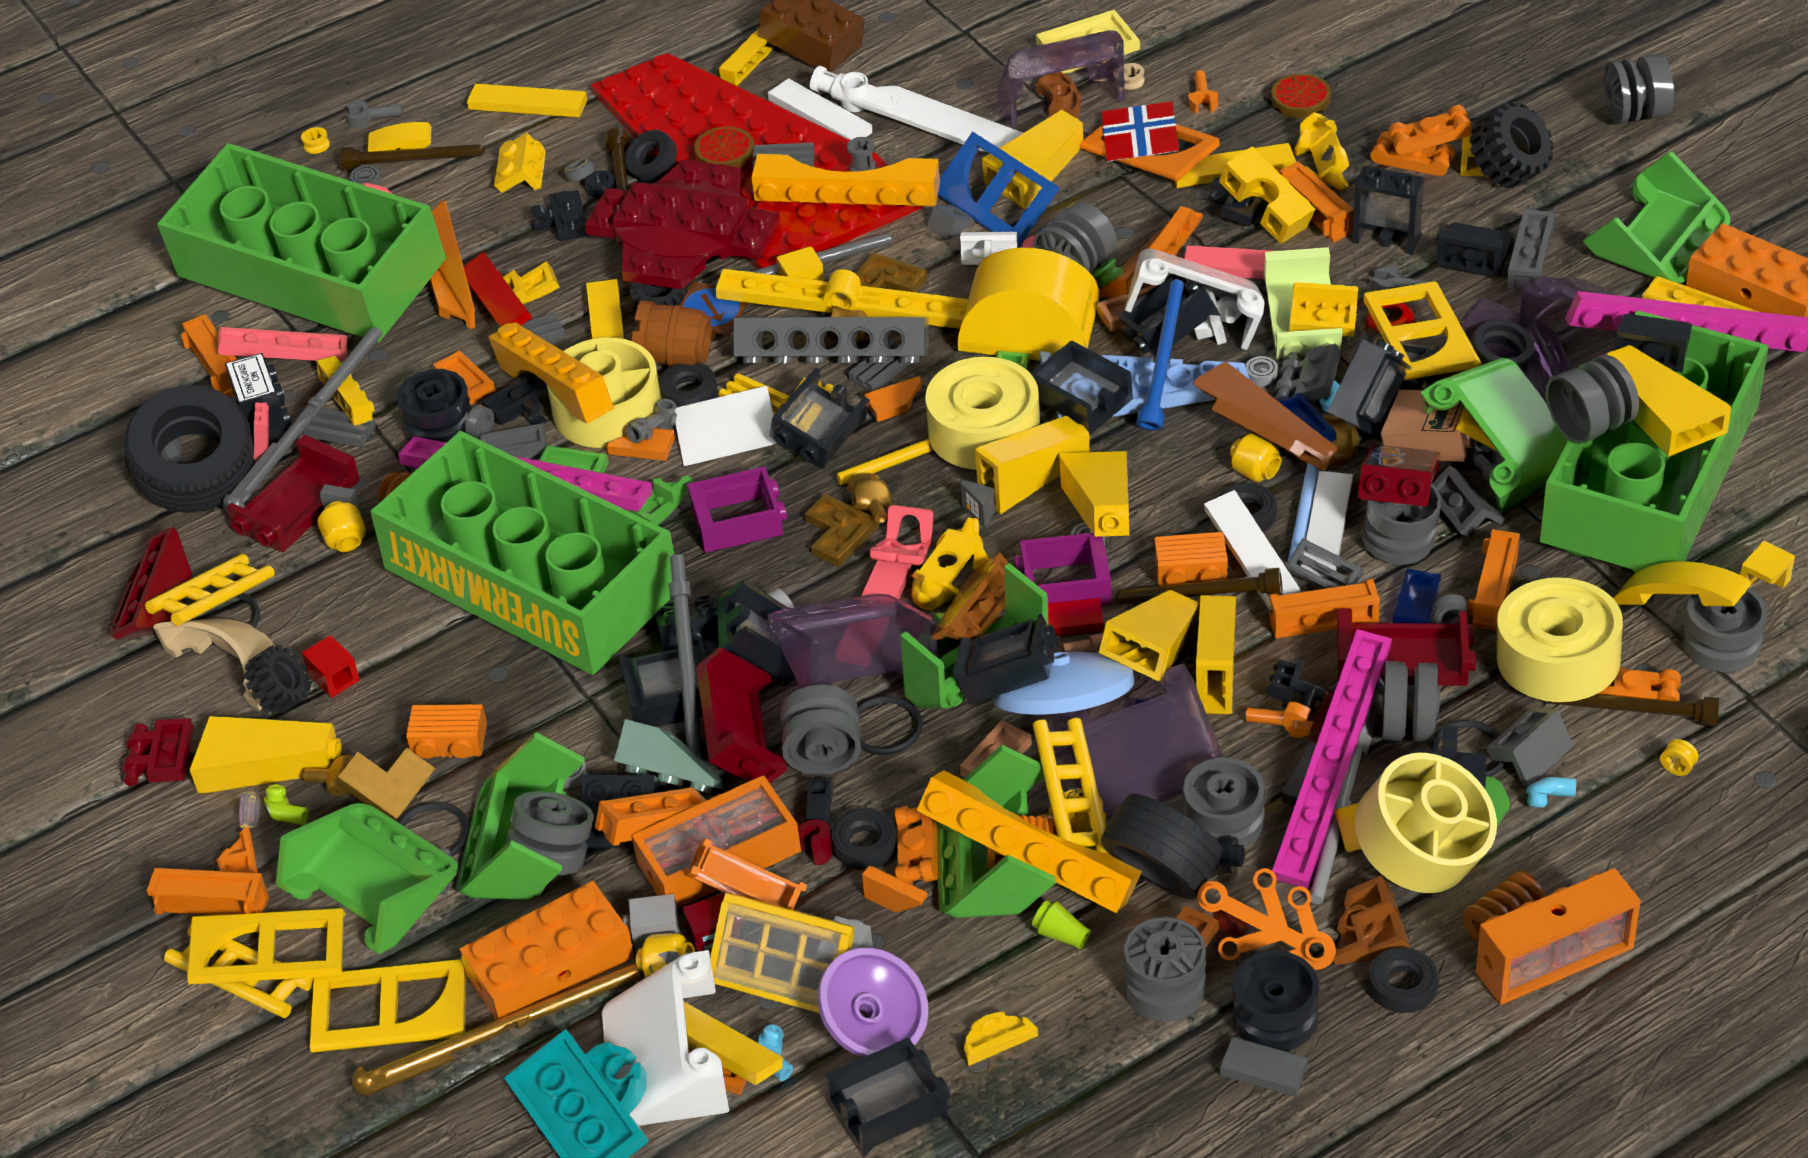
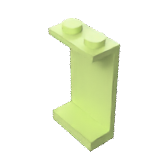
(1280, 274)

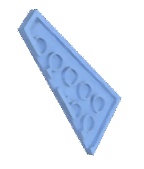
(1178, 383)

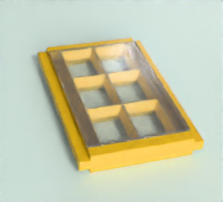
(775, 950)

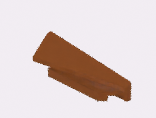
(1259, 413)
(976, 603)

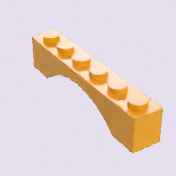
(903, 183)
(572, 381)
(983, 820)

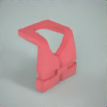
(891, 550)

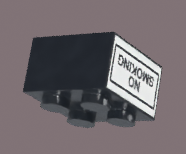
(254, 382)

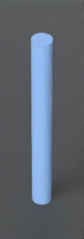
(1304, 508)

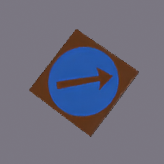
(703, 298)

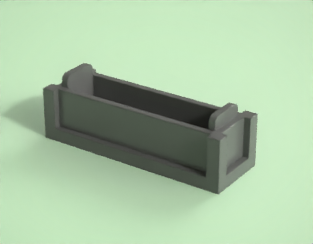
(1530, 247)

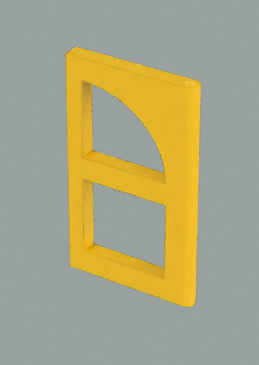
(1457, 351)
(213, 931)
(440, 1021)

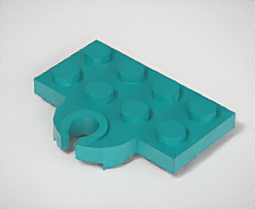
(580, 1099)

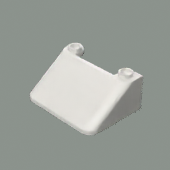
(1155, 266)
(653, 1027)

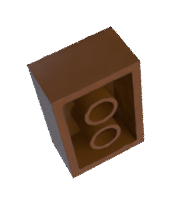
(812, 30)

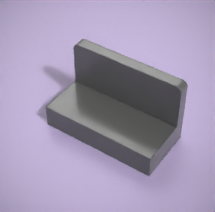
(1465, 501)
(1532, 743)

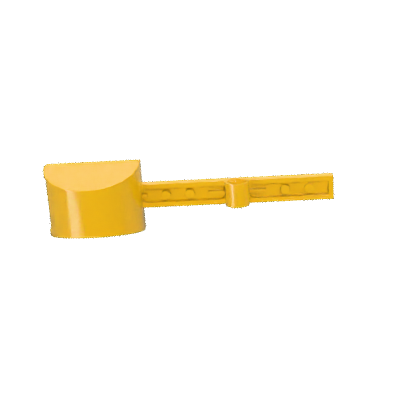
(1016, 302)

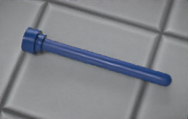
(1151, 415)

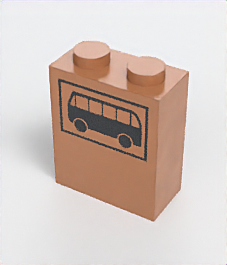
(1412, 428)

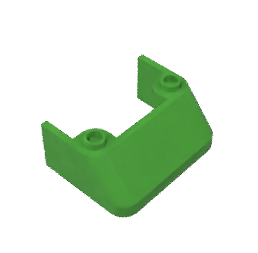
(931, 680)
(510, 870)
(963, 880)

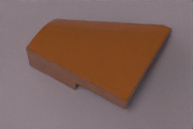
(1369, 923)

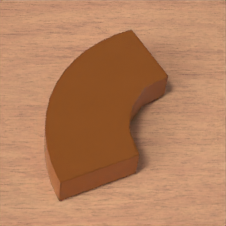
(1061, 93)

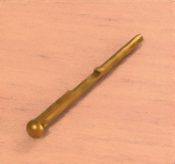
(441, 1053)

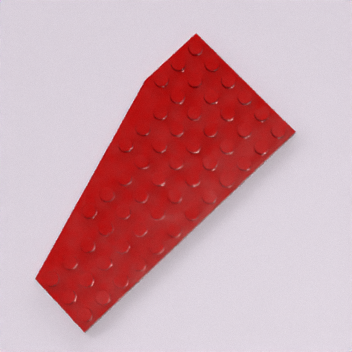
(691, 101)

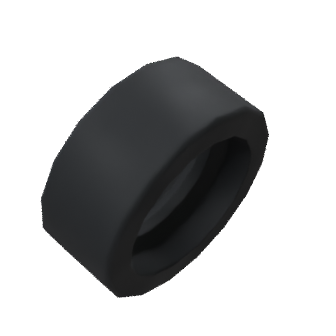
(1507, 334)

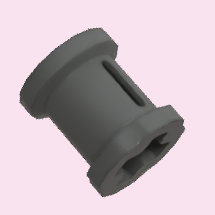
(861, 154)

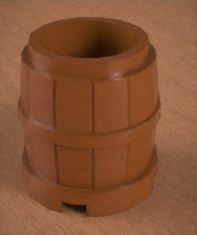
(673, 333)

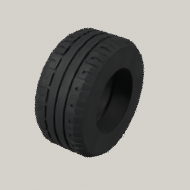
(181, 413)

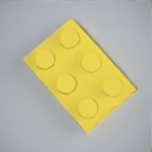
(1098, 23)

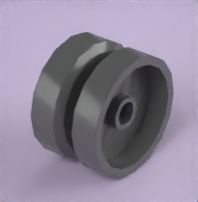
(1725, 635)
(1410, 701)
(820, 729)
(1226, 799)
(552, 827)

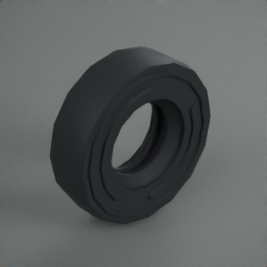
(660, 165)
(688, 373)
(1259, 496)
(864, 820)
(1403, 960)

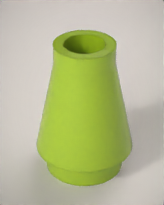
(1059, 924)

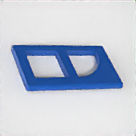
(956, 191)

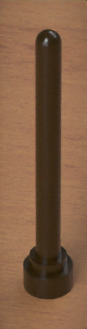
(617, 143)
(354, 158)
(1267, 582)
(1703, 710)

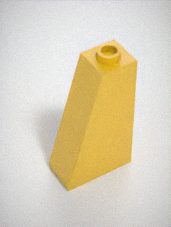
(1043, 149)
(1672, 407)
(1027, 459)
(1098, 489)
(1150, 633)
(1216, 653)
(260, 752)

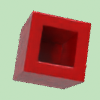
(330, 666)

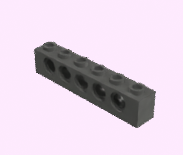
(749, 333)

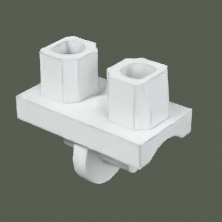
(979, 245)
(1213, 325)

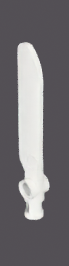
(909, 108)

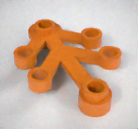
(1274, 926)

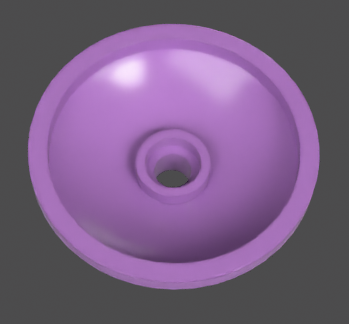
(880, 987)

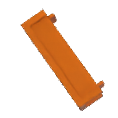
(1331, 212)
(203, 339)
(1495, 579)
(1317, 609)
(630, 815)
(740, 877)
(207, 892)

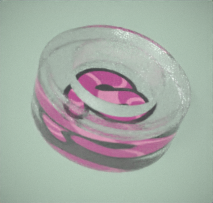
(249, 809)

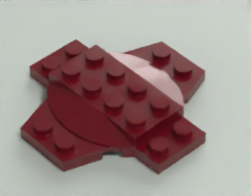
(681, 223)

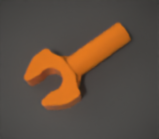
(1202, 94)
(1292, 718)

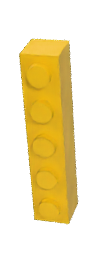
(745, 59)
(348, 395)

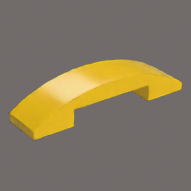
(1711, 583)

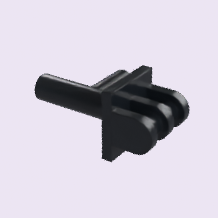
(1285, 681)

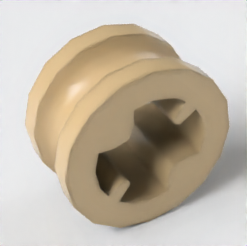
(1135, 70)

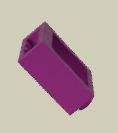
(732, 490)
(1065, 552)

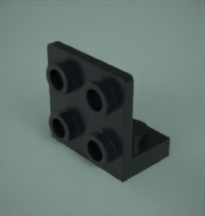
(1473, 249)
(1656, 337)
(702, 624)
(610, 787)

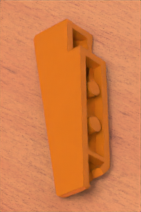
(1168, 240)
(449, 281)

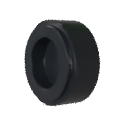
(598, 182)

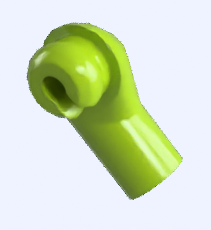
(280, 809)

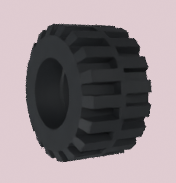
(1511, 145)

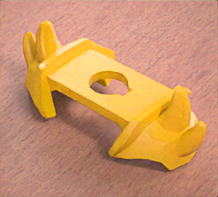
(1317, 136)
(933, 583)

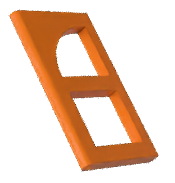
(1169, 166)

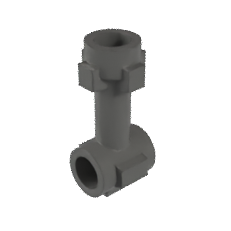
(662, 418)

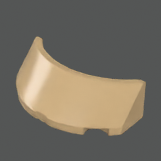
(231, 635)

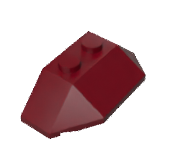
(155, 573)

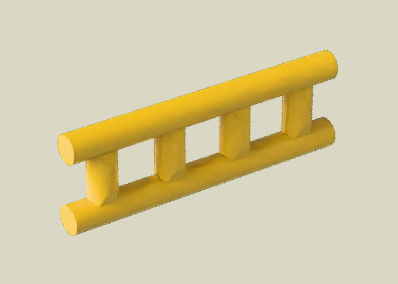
(204, 600)
(1081, 770)
(246, 989)

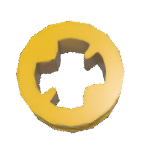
(315, 140)
(1679, 757)

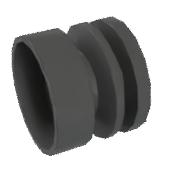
(1639, 88)
(1079, 234)
(1592, 399)
(1401, 531)
(1165, 969)

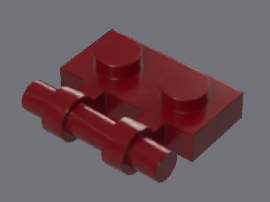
(168, 752)

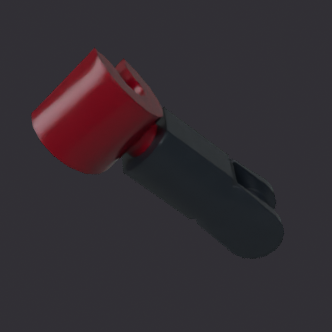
(815, 829)

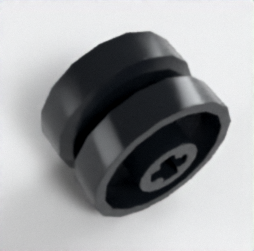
(434, 405)
(1275, 1000)

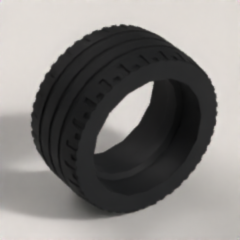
(1162, 845)

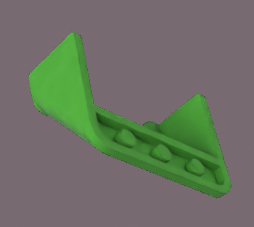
(1668, 228)
(1511, 418)
(367, 867)

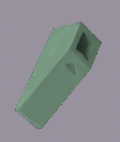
(660, 751)

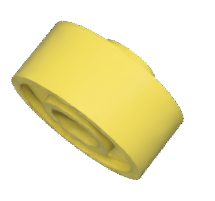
(631, 383)
(978, 404)
(1559, 639)
(1425, 822)

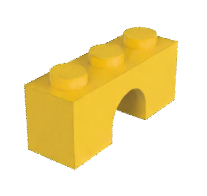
(1254, 176)

